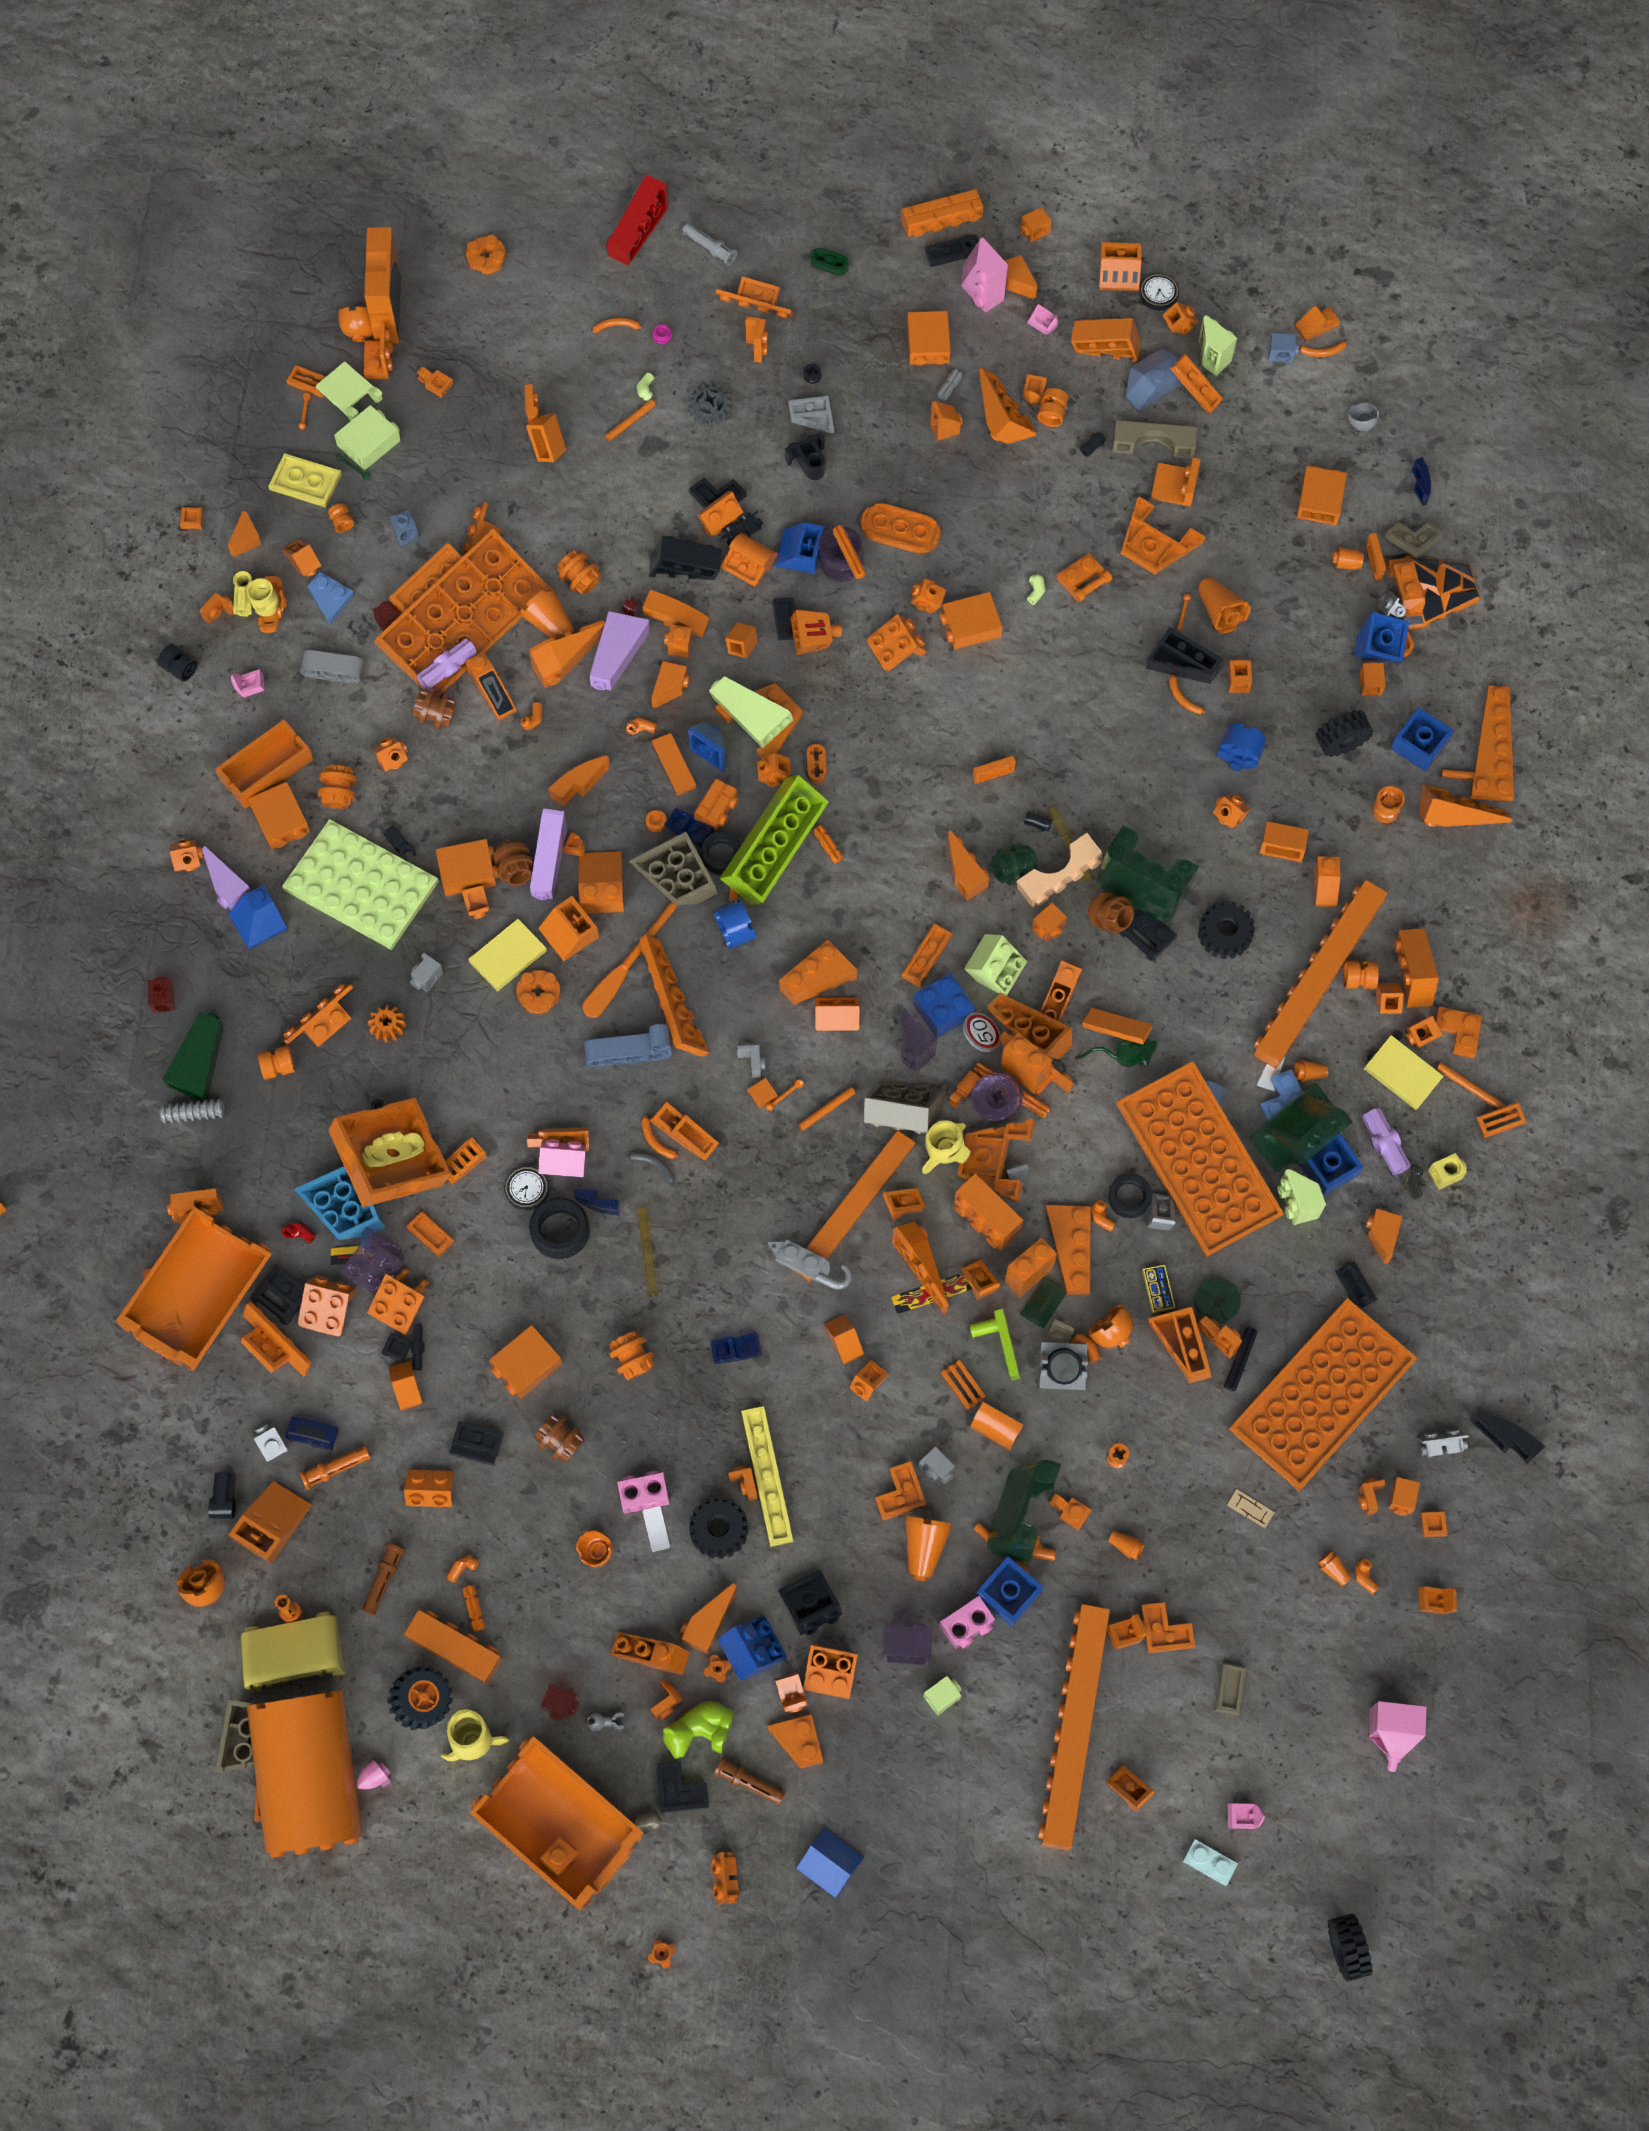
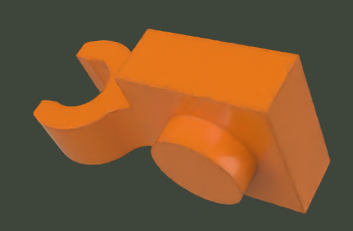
(435, 382)
(1073, 1513)

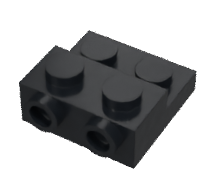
(811, 1603)

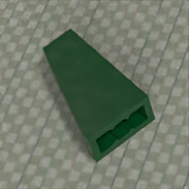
(196, 1059)

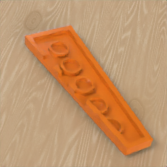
(1494, 758)
(671, 999)

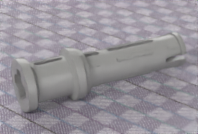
(716, 247)

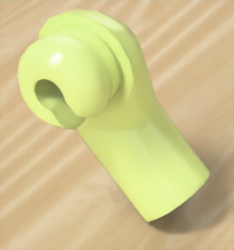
(643, 387)
(1038, 584)

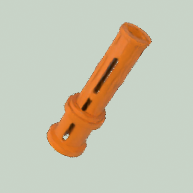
(323, 1471)
(286, 1606)

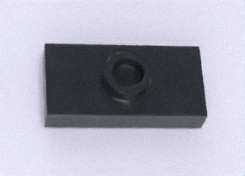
(783, 610)

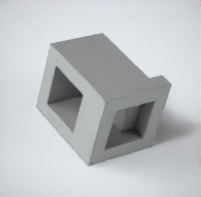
(425, 973)
(937, 1466)

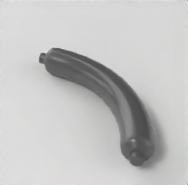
(660, 1165)

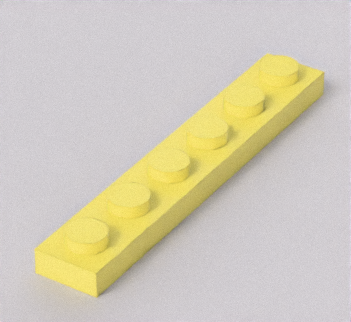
(767, 1476)

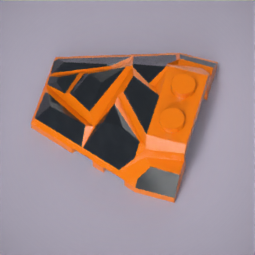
(1431, 587)

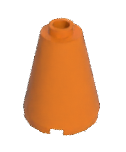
(1223, 605)
(548, 614)
(924, 1545)

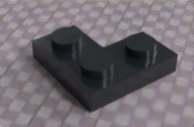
(706, 493)
(675, 1795)

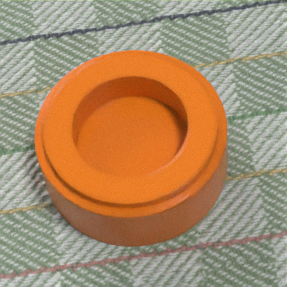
(655, 820)

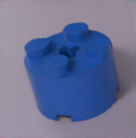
(1241, 746)
(734, 923)

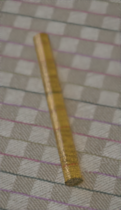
(1065, 836)
(647, 1252)

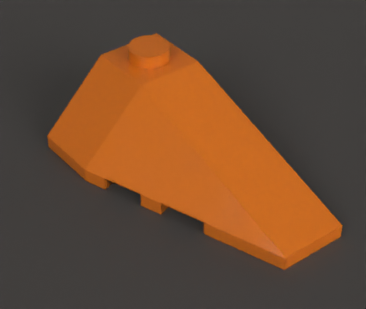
(1445, 810)
(1041, 1030)
(915, 1250)

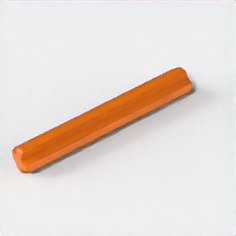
(1028, 1100)

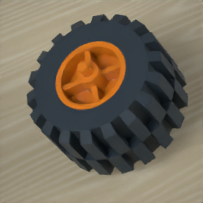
(420, 1698)

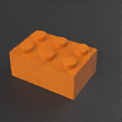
(987, 1212)

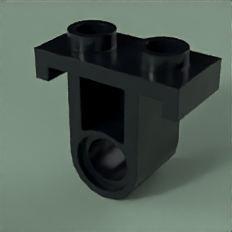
(808, 454)

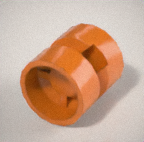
(1052, 407)
(1388, 804)
(1360, 975)
(276, 1062)

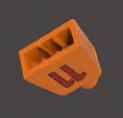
(813, 631)

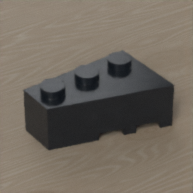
(685, 558)
(1184, 658)

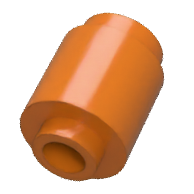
(1347, 558)

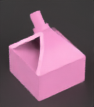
(1396, 1729)

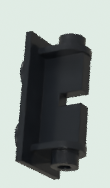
(748, 523)
(1356, 1284)

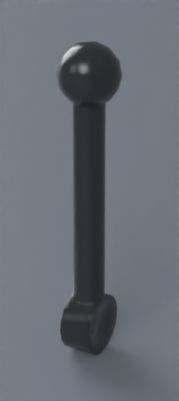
(1398, 1035)

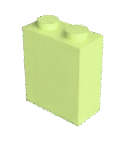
(367, 437)

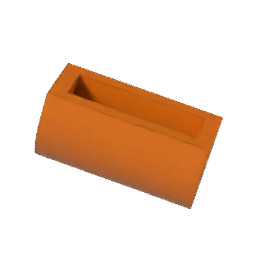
(546, 438)
(1284, 841)
(996, 1426)

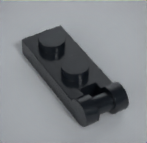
(950, 250)

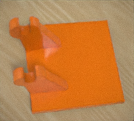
(396, 1302)

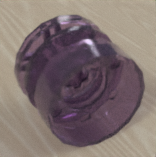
(832, 558)
(986, 1102)

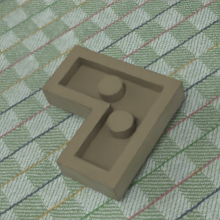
(1414, 542)

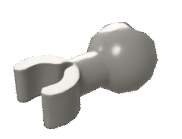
(600, 1721)

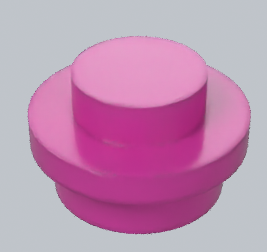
(662, 334)

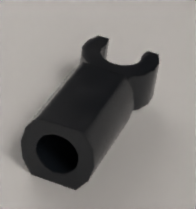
(398, 842)

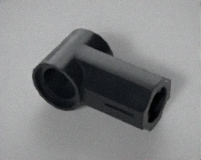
(223, 1503)

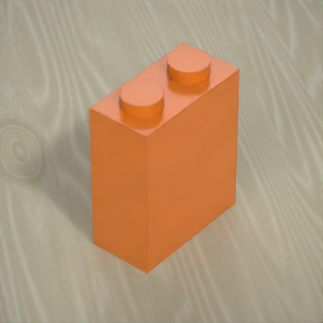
(928, 337)
(1321, 495)
(971, 620)
(279, 816)
(466, 866)
(1026, 1063)
(1030, 1267)
(525, 1362)

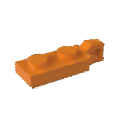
(563, 1135)

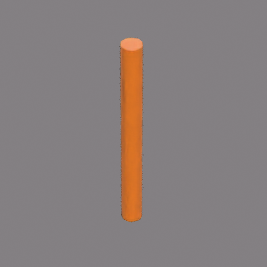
(1472, 1088)

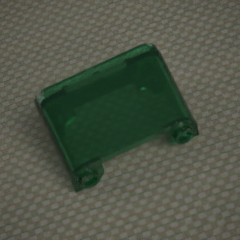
(1008, 1532)

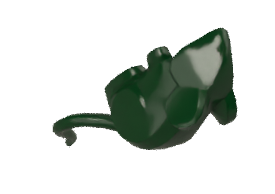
(1128, 1053)

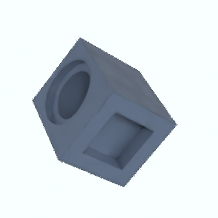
(1282, 347)
(404, 528)

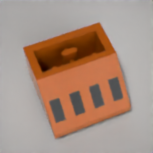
(1119, 266)

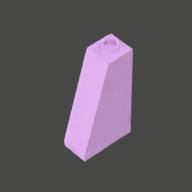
(617, 647)
(548, 854)

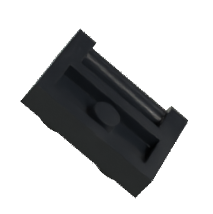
(1153, 930)
(285, 1289)

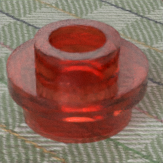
(630, 606)

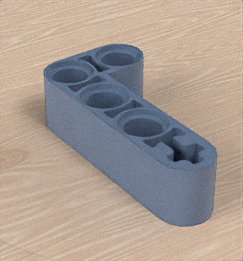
(629, 1048)

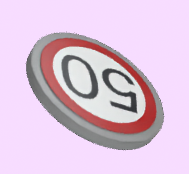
(981, 1032)

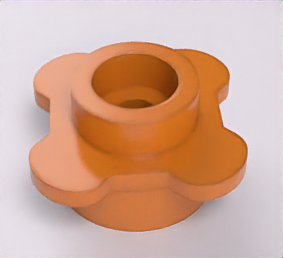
(716, 1662)
(655, 1956)

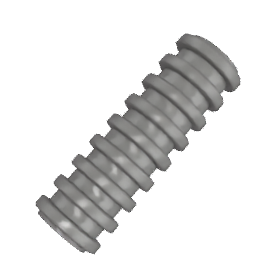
(192, 1110)

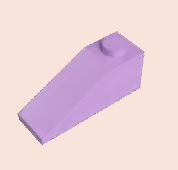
(225, 881)

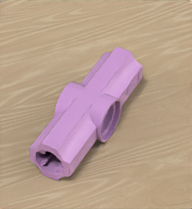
(446, 664)
(1386, 1141)

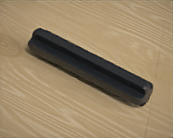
(1241, 1359)

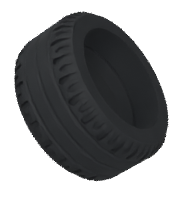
(552, 1207)

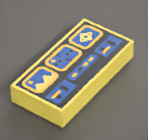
(1158, 1289)

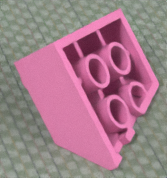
(985, 276)

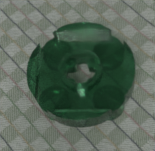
(1226, 1291)

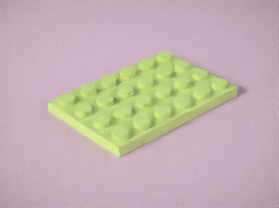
(360, 884)

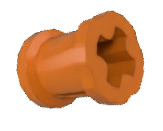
(1119, 1449)

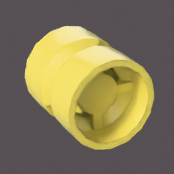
(263, 597)

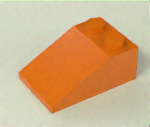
(601, 882)

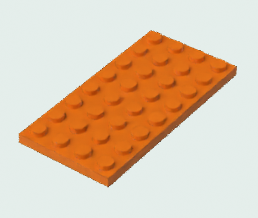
(1199, 1159)
(1323, 1394)

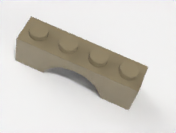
(1178, 439)

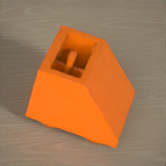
(568, 929)

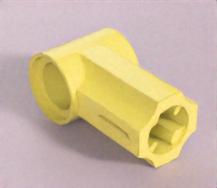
(241, 604)

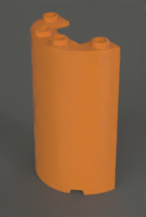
(201, 1278)
(304, 1773)
(550, 1801)

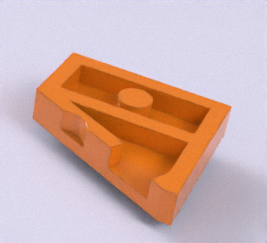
(798, 1740)

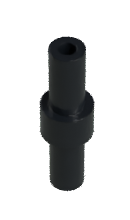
(417, 1347)

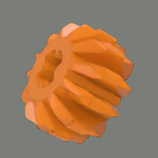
(383, 1016)

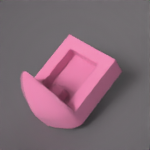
(1043, 320)
(248, 683)
(373, 1776)
(1245, 1816)

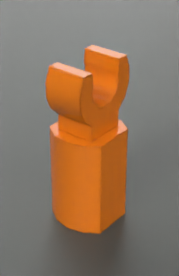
(964, 1088)

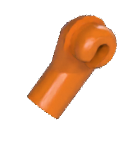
(640, 724)

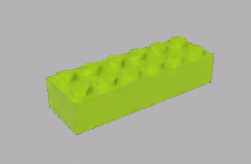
(774, 840)

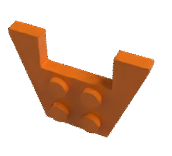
(1150, 546)
(778, 696)
(989, 1154)

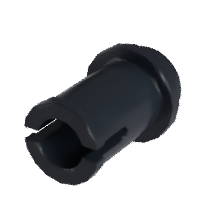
(1096, 440)
(1038, 821)

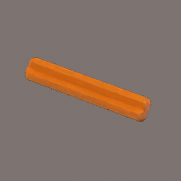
(849, 552)

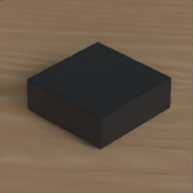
(396, 1348)

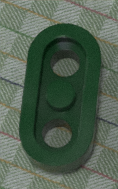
(829, 262)

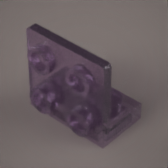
(373, 1261)

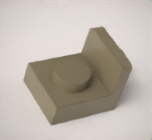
(1060, 1331)

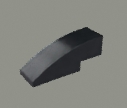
(1507, 1436)

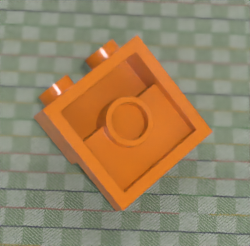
(183, 1203)

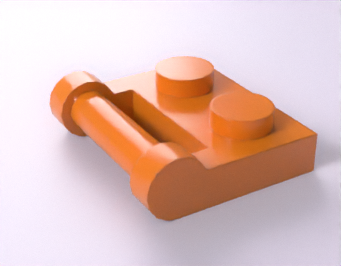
(531, 403)
(1081, 572)

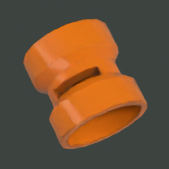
(339, 514)

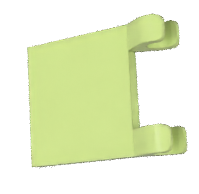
(346, 387)

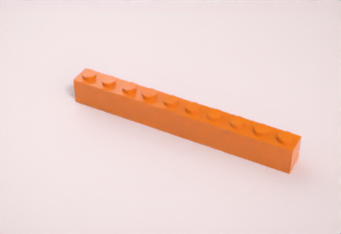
(1320, 975)
(1075, 1727)

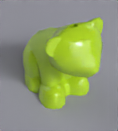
(707, 1720)

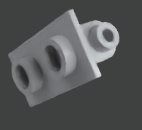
(1389, 604)
(1451, 1440)

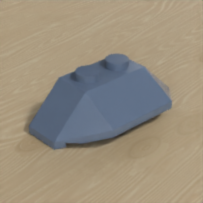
(1152, 379)

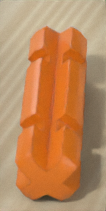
(828, 844)
(473, 1608)

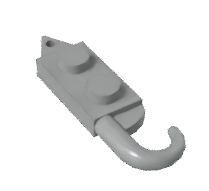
(807, 1263)

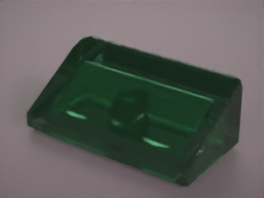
(1043, 1302)

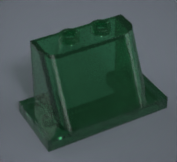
(1300, 1129)

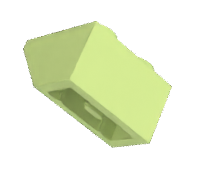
(1215, 345)
(995, 964)
(1301, 1196)

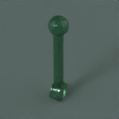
(366, 475)

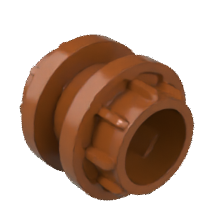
(434, 708)
(513, 862)
(1110, 912)
(559, 1437)

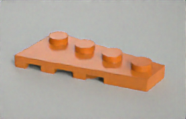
(1072, 1244)

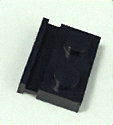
(476, 1443)

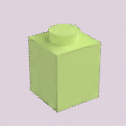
(943, 1695)

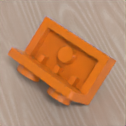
(757, 335)
(720, 513)
(429, 1488)

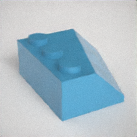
(338, 1205)

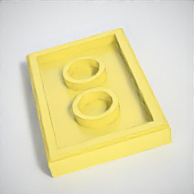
(305, 480)
(507, 955)
(1403, 1072)

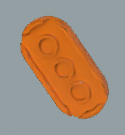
(900, 528)

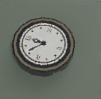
(1159, 291)
(526, 1188)

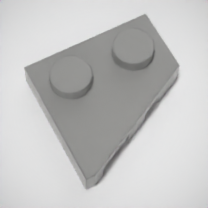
(812, 413)

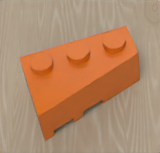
(1107, 336)

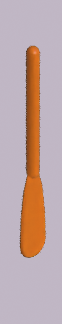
(606, 990)

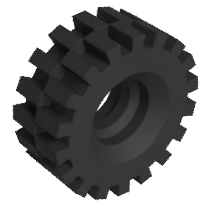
(1344, 733)
(1221, 943)
(718, 1545)
(1350, 1947)

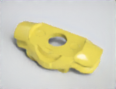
(407, 1146)

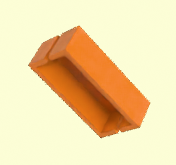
(264, 763)

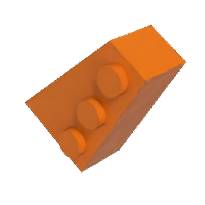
(1416, 967)
(817, 973)
(1183, 1342)

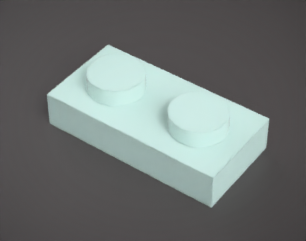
(1210, 1862)

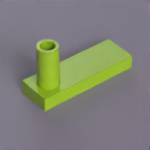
(994, 1325)

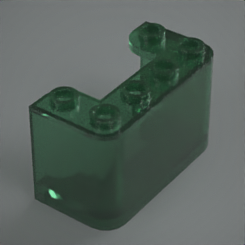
(1143, 880)

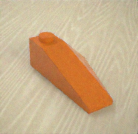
(1001, 411)
(556, 658)

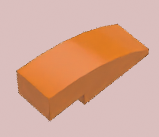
(674, 613)
(579, 780)
(684, 1131)

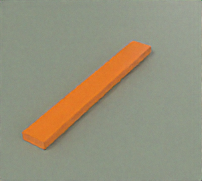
(861, 1196)

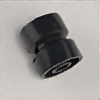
(177, 662)

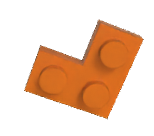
(1464, 1025)
(1225, 1339)
(907, 1494)
(1161, 1636)

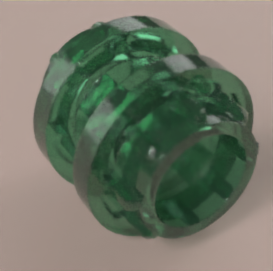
(1013, 863)

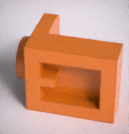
(214, 606)
(868, 1380)
(748, 1485)

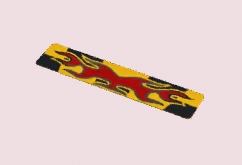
(920, 1297)

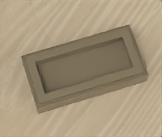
(1230, 1689)

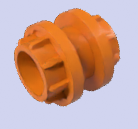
(579, 572)
(337, 785)
(631, 1355)

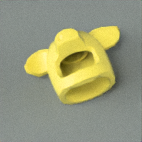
(945, 1144)
(470, 1737)

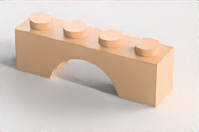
(1038, 886)

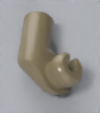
(647, 1820)

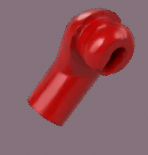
(298, 1230)

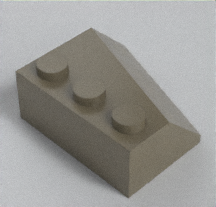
(677, 871)
(904, 1106)
(235, 1743)

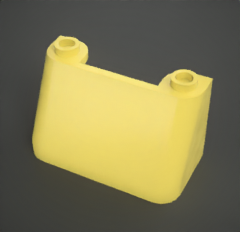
(291, 1652)

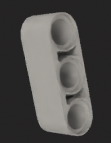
(331, 666)

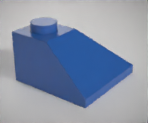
(1382, 638)
(708, 744)
(257, 917)

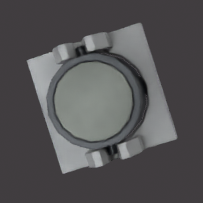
(1064, 1367)

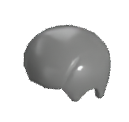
(1363, 416)

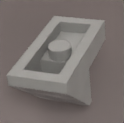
(1162, 1212)

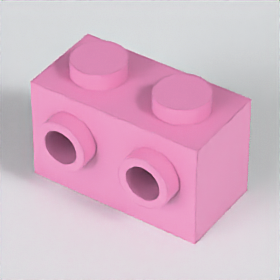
(562, 1158)

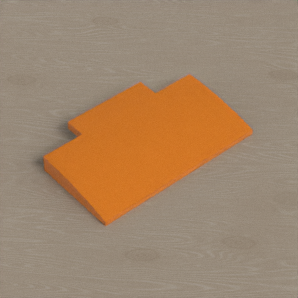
(458, 600)

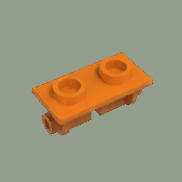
(722, 1867)

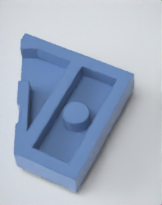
(329, 596)

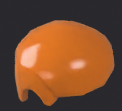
(594, 1548)

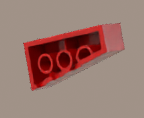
(638, 220)

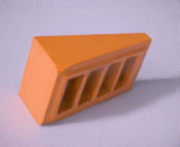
(467, 1167)

